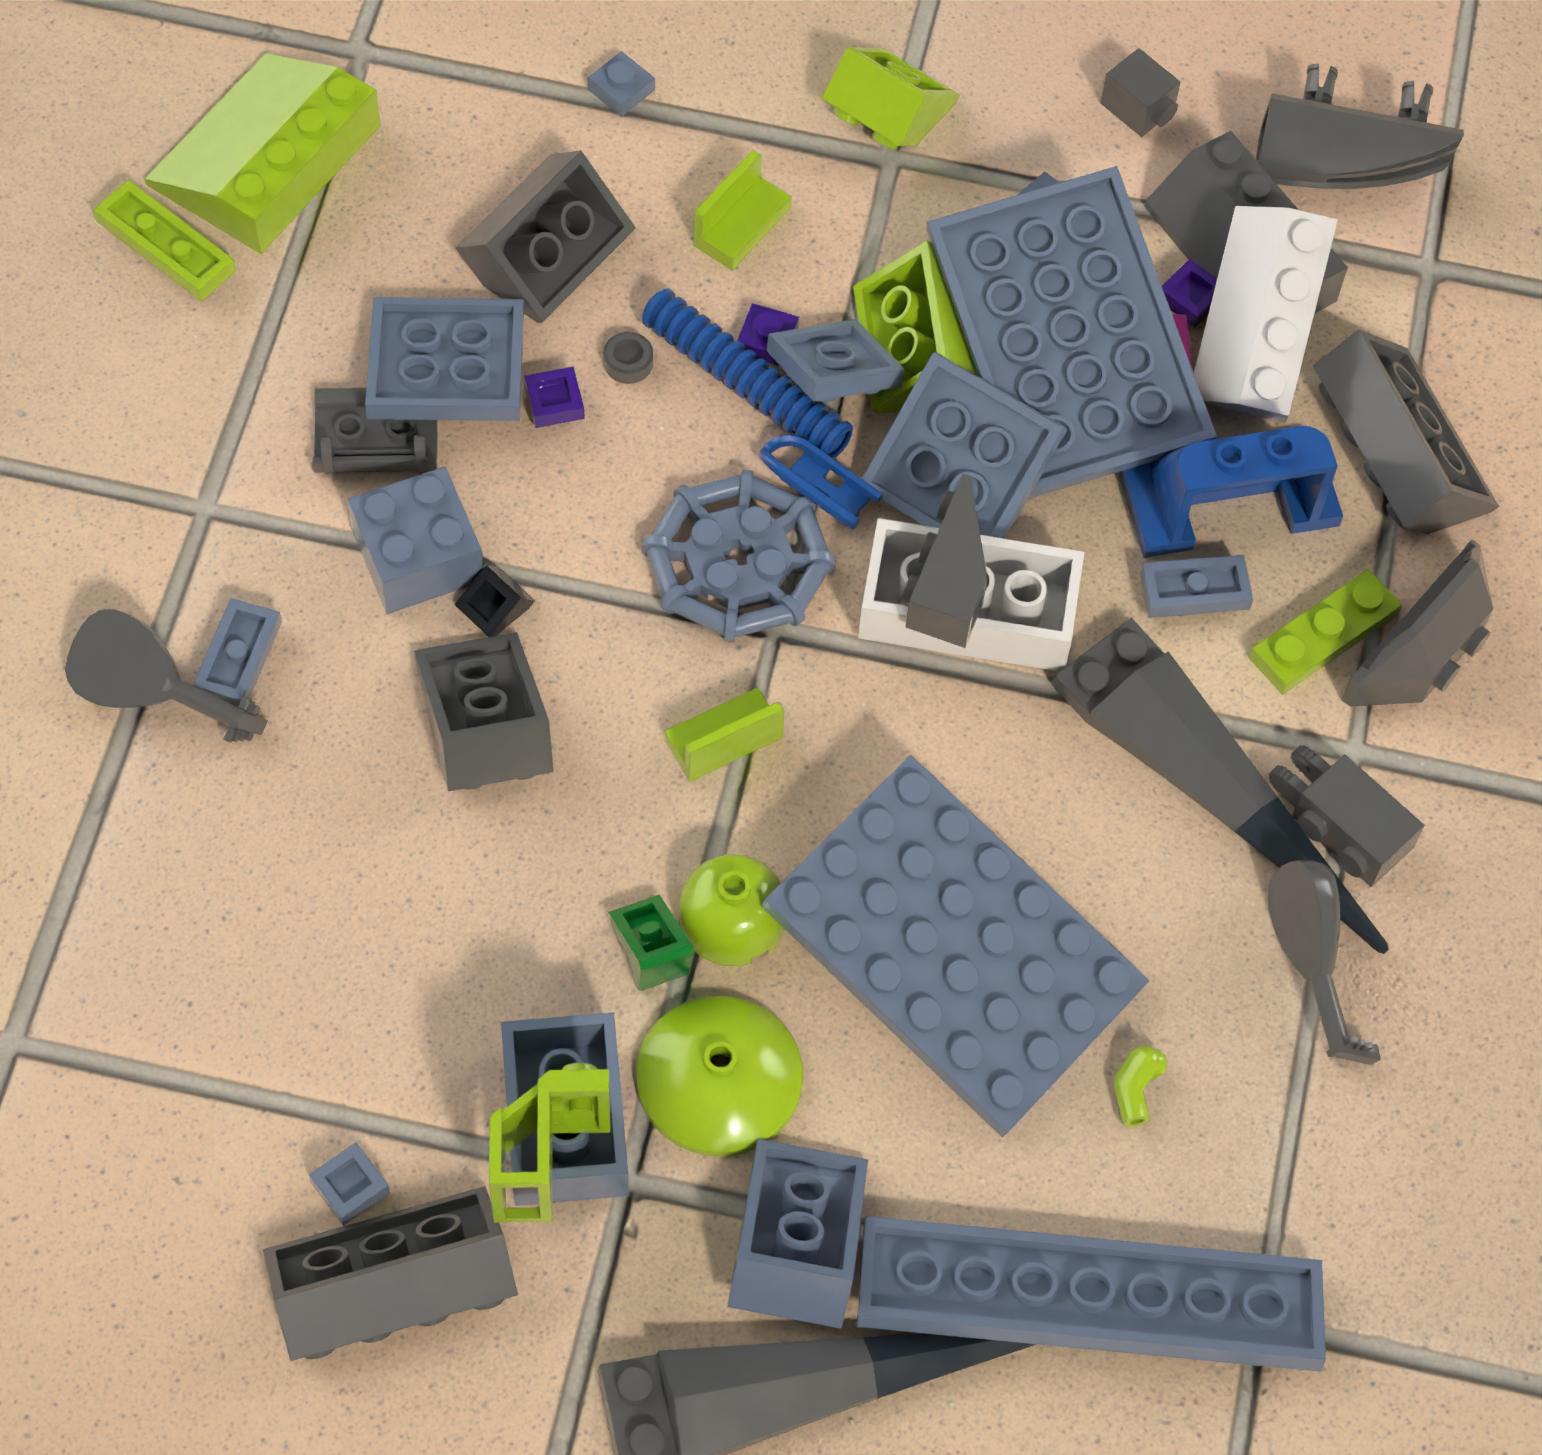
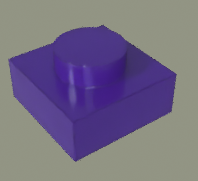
(1190, 292)
(758, 325)
(554, 397)

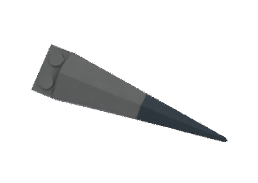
(1160, 717)
(749, 1393)

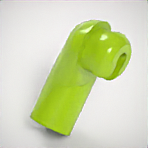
(1132, 1078)

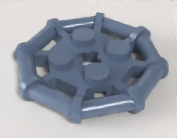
(744, 529)

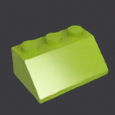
(911, 318)

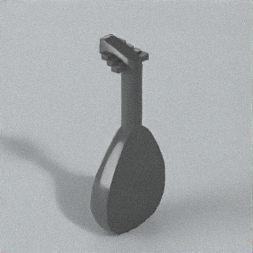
(126, 665)
(1307, 923)

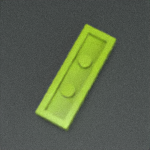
(164, 240)
(1325, 631)

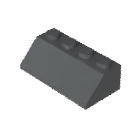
(1200, 201)
(1402, 434)
(389, 1274)

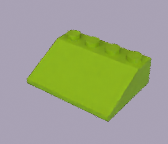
(268, 147)

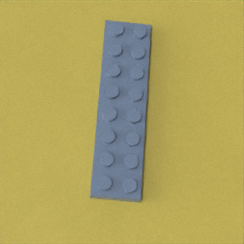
(1092, 1293)

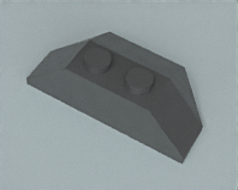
(1429, 638)

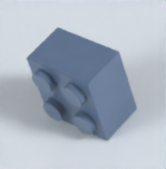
(415, 539)

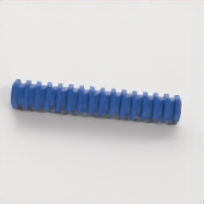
(745, 373)

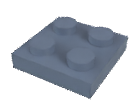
(835, 360)

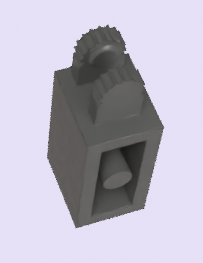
(1348, 814)

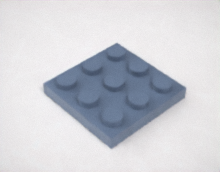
(445, 359)
(959, 427)

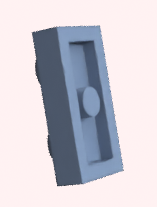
(1196, 586)
(238, 651)

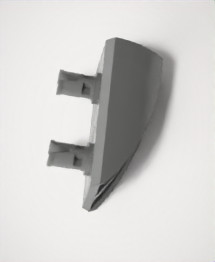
(1350, 148)

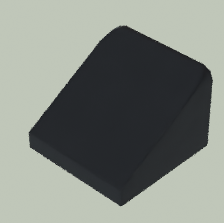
(494, 601)

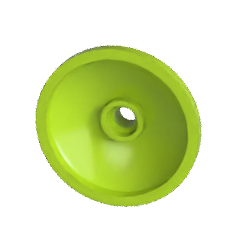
(713, 1106)

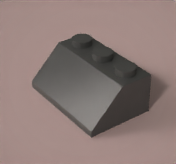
(547, 235)

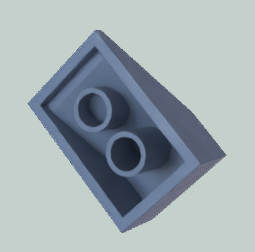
(799, 1234)

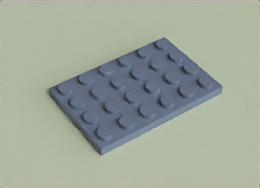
(1073, 324)
(955, 945)

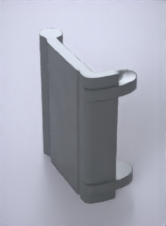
(356, 444)

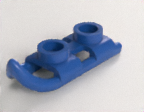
(808, 479)

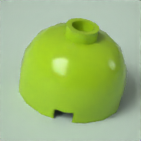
(724, 910)

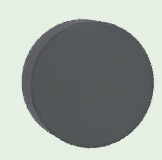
(628, 357)

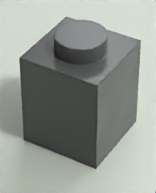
(1141, 93)

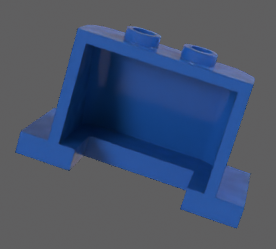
(1285, 460)

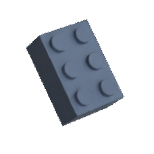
(583, 1163)

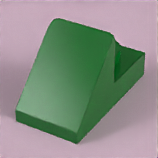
(653, 942)

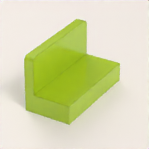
(739, 213)
(725, 733)

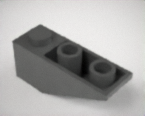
(954, 574)

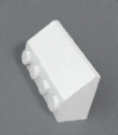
(1263, 310)

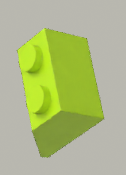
(887, 96)

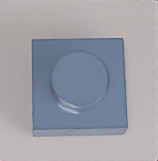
(621, 83)
(349, 1183)

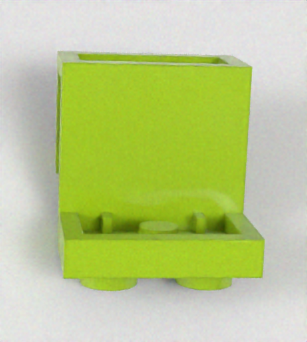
(560, 1103)

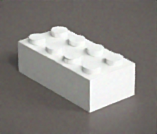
(1025, 605)

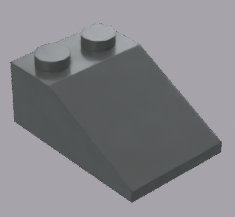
(484, 712)

